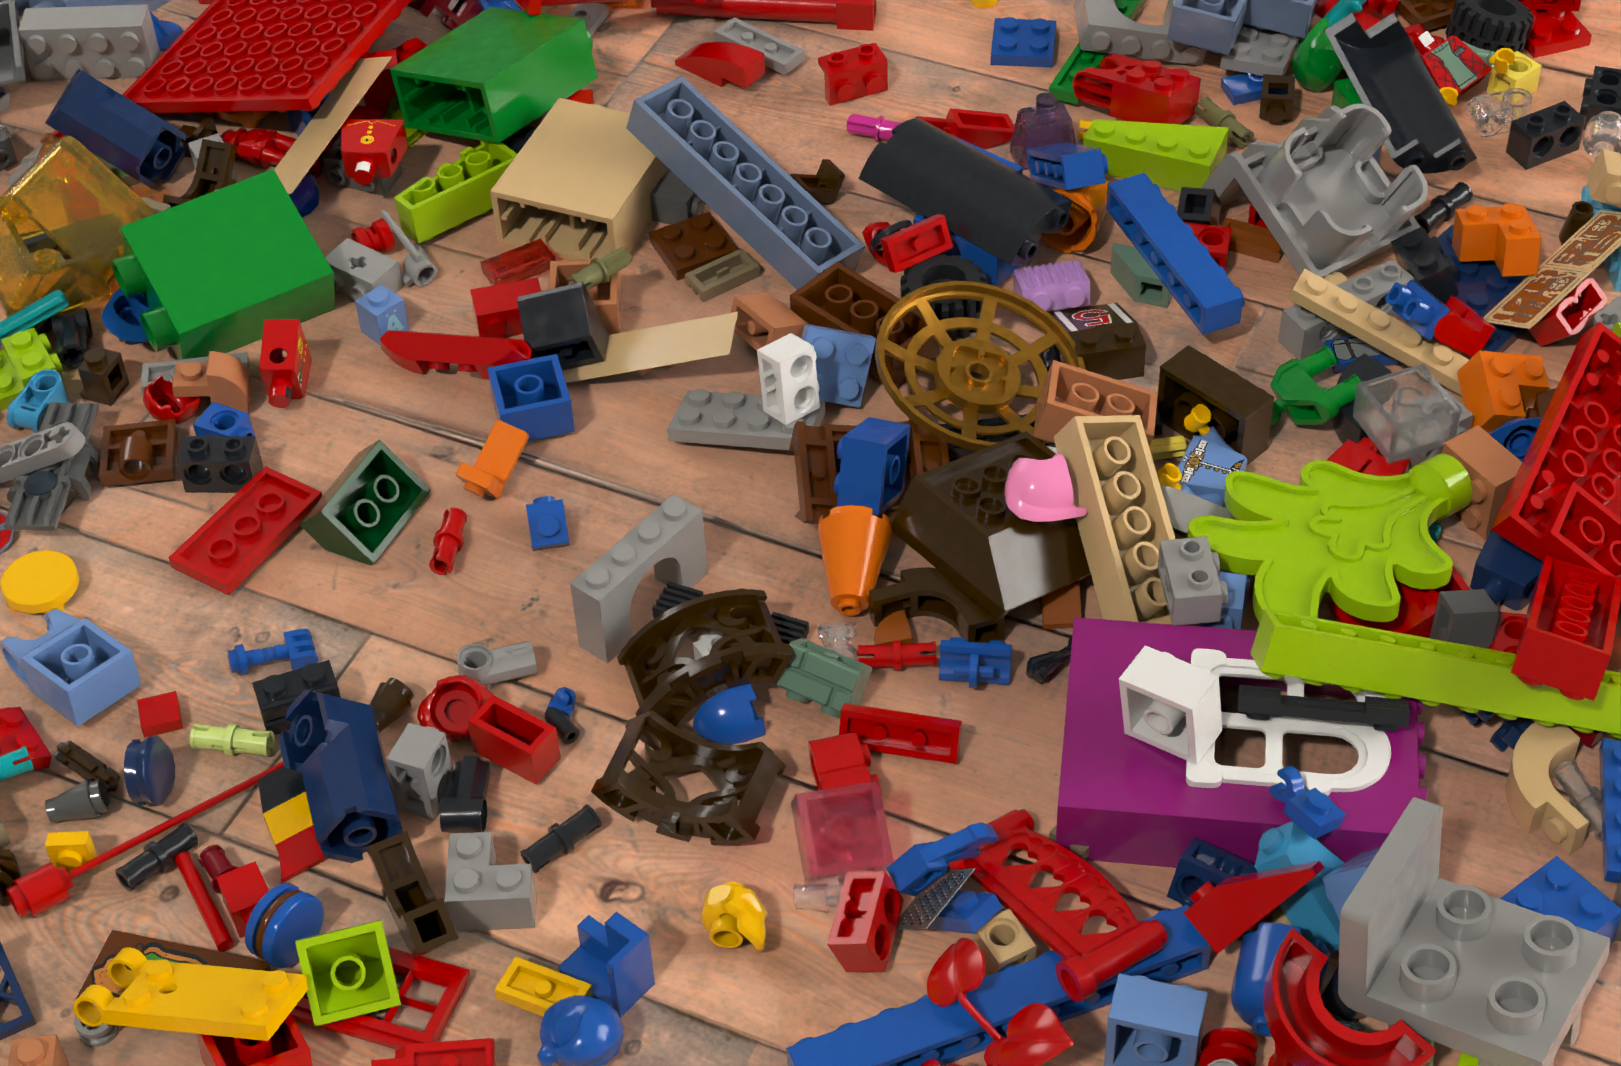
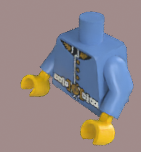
(1204, 462)

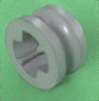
(96, 1037)

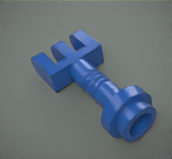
(297, 648)

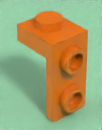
(494, 461)

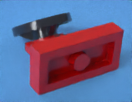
(913, 243)

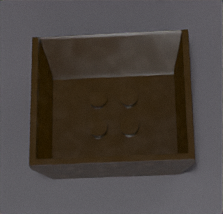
(971, 536)

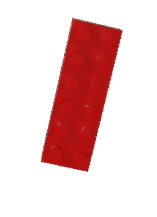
(1568, 629)

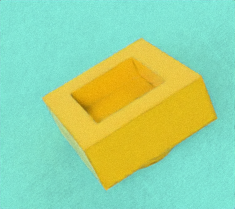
(70, 848)

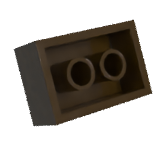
(1236, 406)

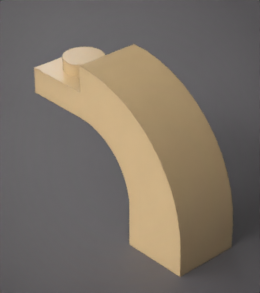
(1530, 790)

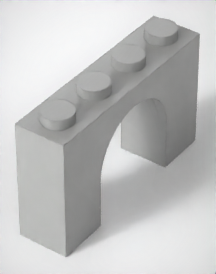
(1108, 31)
(602, 595)

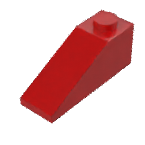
(1241, 901)

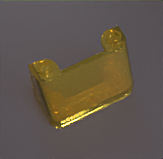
(75, 202)

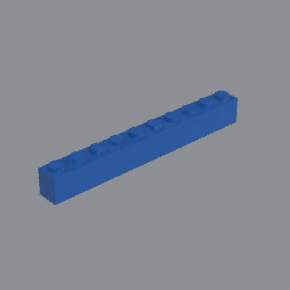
(950, 1033)

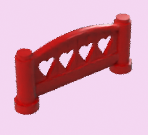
(1086, 957)

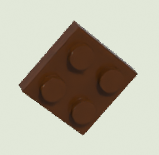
(691, 244)

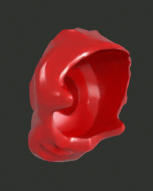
(453, 705)

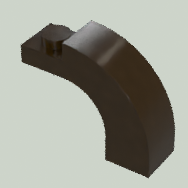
(212, 171)
(934, 595)
(416, 911)

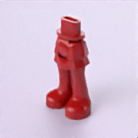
(267, 147)

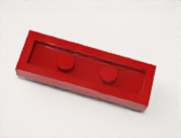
(903, 732)

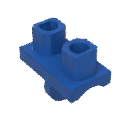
(975, 661)

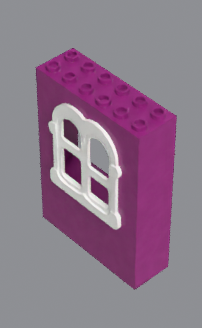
(1150, 804)

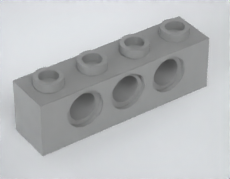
(1306, 332)

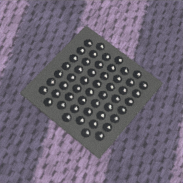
(932, 900)

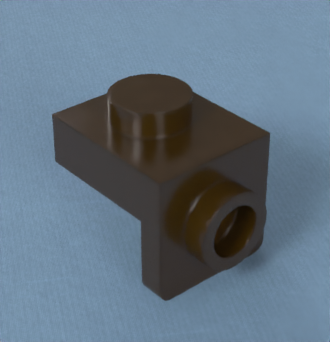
(823, 185)

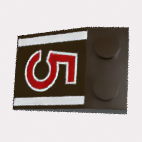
(1106, 340)

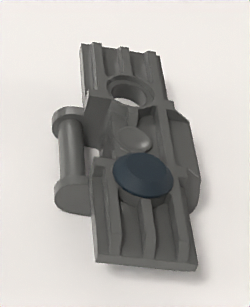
(41, 495)

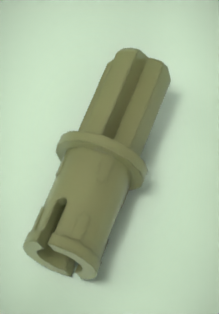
(601, 269)

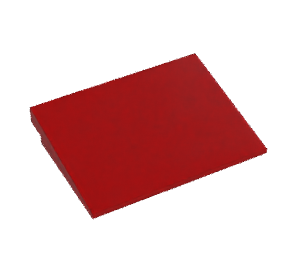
(1571, 476)

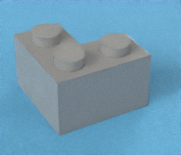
(484, 893)

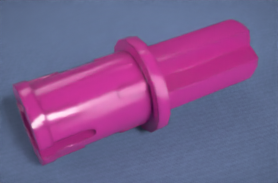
(871, 126)

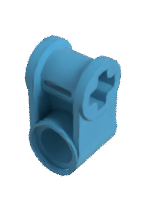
(32, 402)

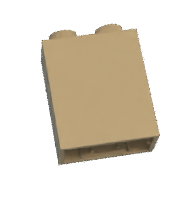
(578, 184)

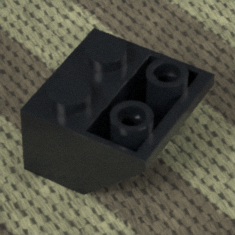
(563, 324)

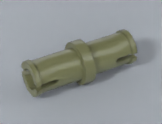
(1219, 118)

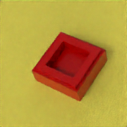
(160, 714)

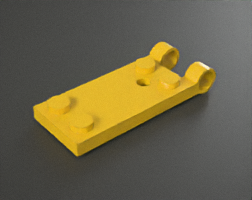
(192, 998)

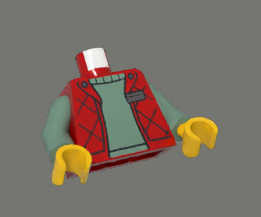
(1459, 65)

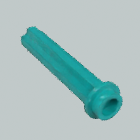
(34, 314)

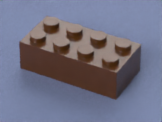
(855, 304)

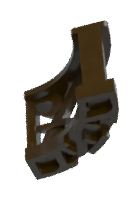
(732, 659)
(675, 751)

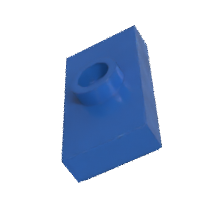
(1246, 88)

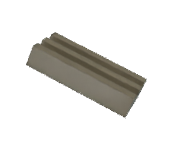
(722, 274)

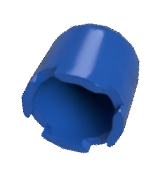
(1253, 963)

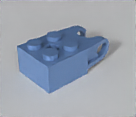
(73, 666)

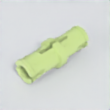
(232, 739)

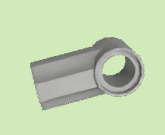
(497, 664)

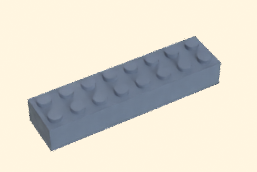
(741, 183)

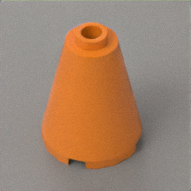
(1084, 219)
(853, 555)

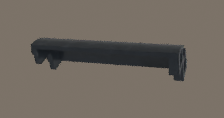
(1398, 85)
(972, 190)

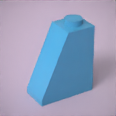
(1309, 905)

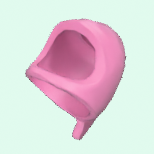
(1041, 490)

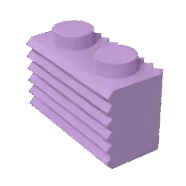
(1054, 286)

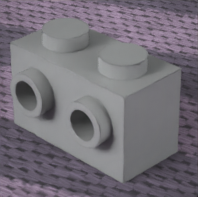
(1191, 581)

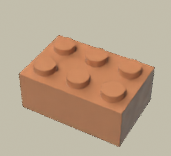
(1079, 392)

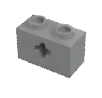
(362, 269)

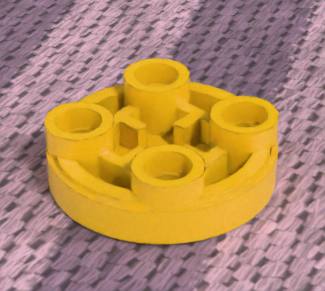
(39, 582)

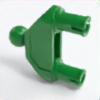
(1302, 397)

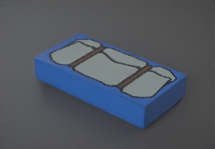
(1351, 348)

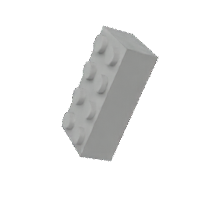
(95, 39)

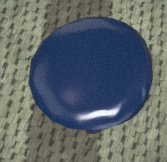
(149, 770)

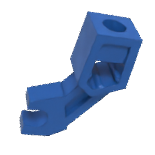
(928, 861)

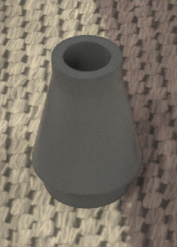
(79, 802)

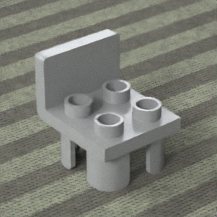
(1325, 190)
(1458, 959)

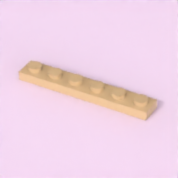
(1377, 328)

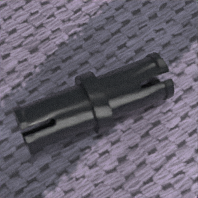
(1443, 206)
(561, 838)
(156, 857)

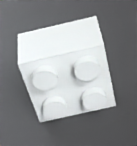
(1171, 704)

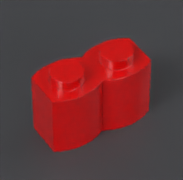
(1570, 313)
(840, 761)

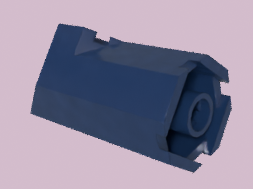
(118, 130)
(343, 773)

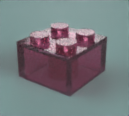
(841, 831)

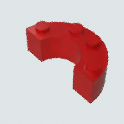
(1311, 1034)

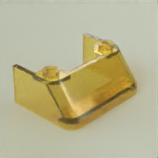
(35, 275)

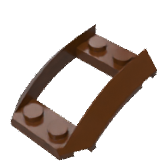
(816, 464)

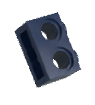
(1207, 864)

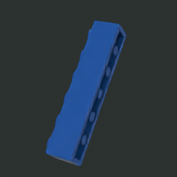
(1174, 253)

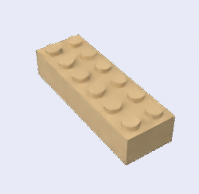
(1125, 513)

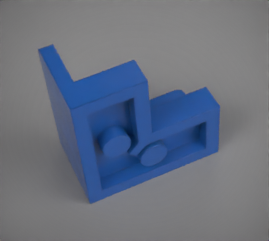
(612, 960)

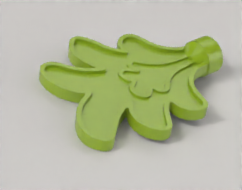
(1337, 535)

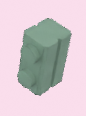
(823, 677)

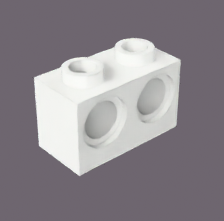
(788, 378)

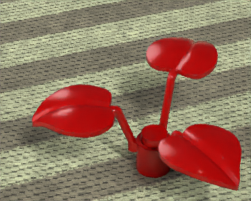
(1032, 1033)

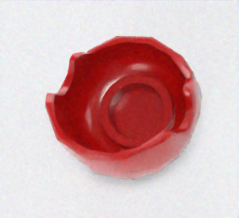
(162, 404)

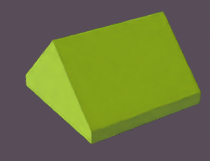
(348, 972)

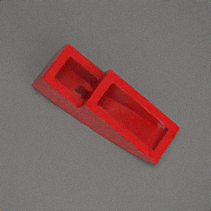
(724, 63)
(975, 127)

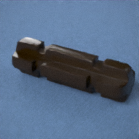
(86, 765)

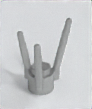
(416, 265)

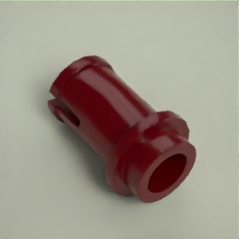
(215, 864)

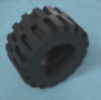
(1491, 24)
(946, 269)

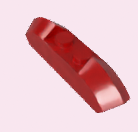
(428, 350)

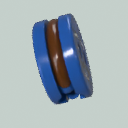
(279, 920)

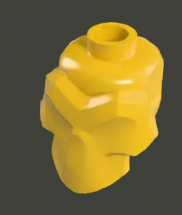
(735, 914)

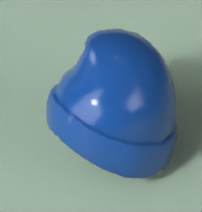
(579, 1033)

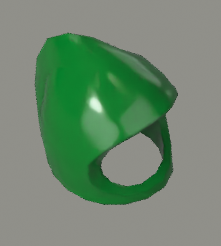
(1315, 60)

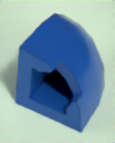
(729, 717)

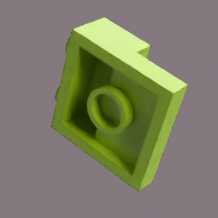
(22, 358)

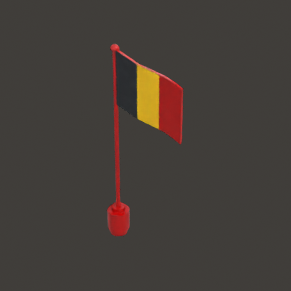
(283, 809)

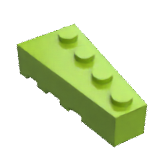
(1166, 153)

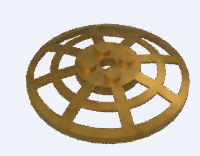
(977, 355)

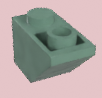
(1138, 277)

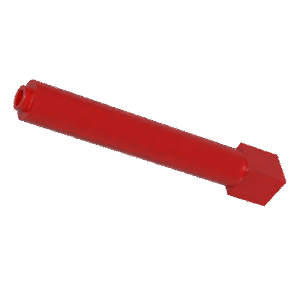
(846, 13)

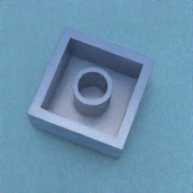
(1154, 1023)

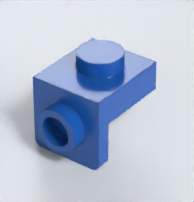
(547, 523)

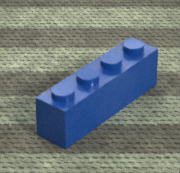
(1067, 165)

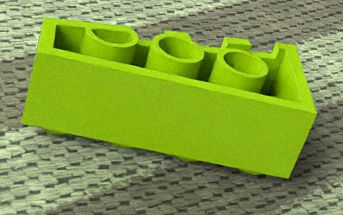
(454, 193)

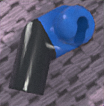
(559, 714)

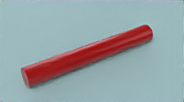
(204, 902)

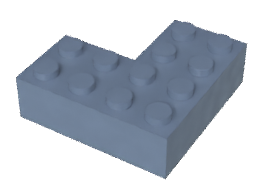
(1218, 22)

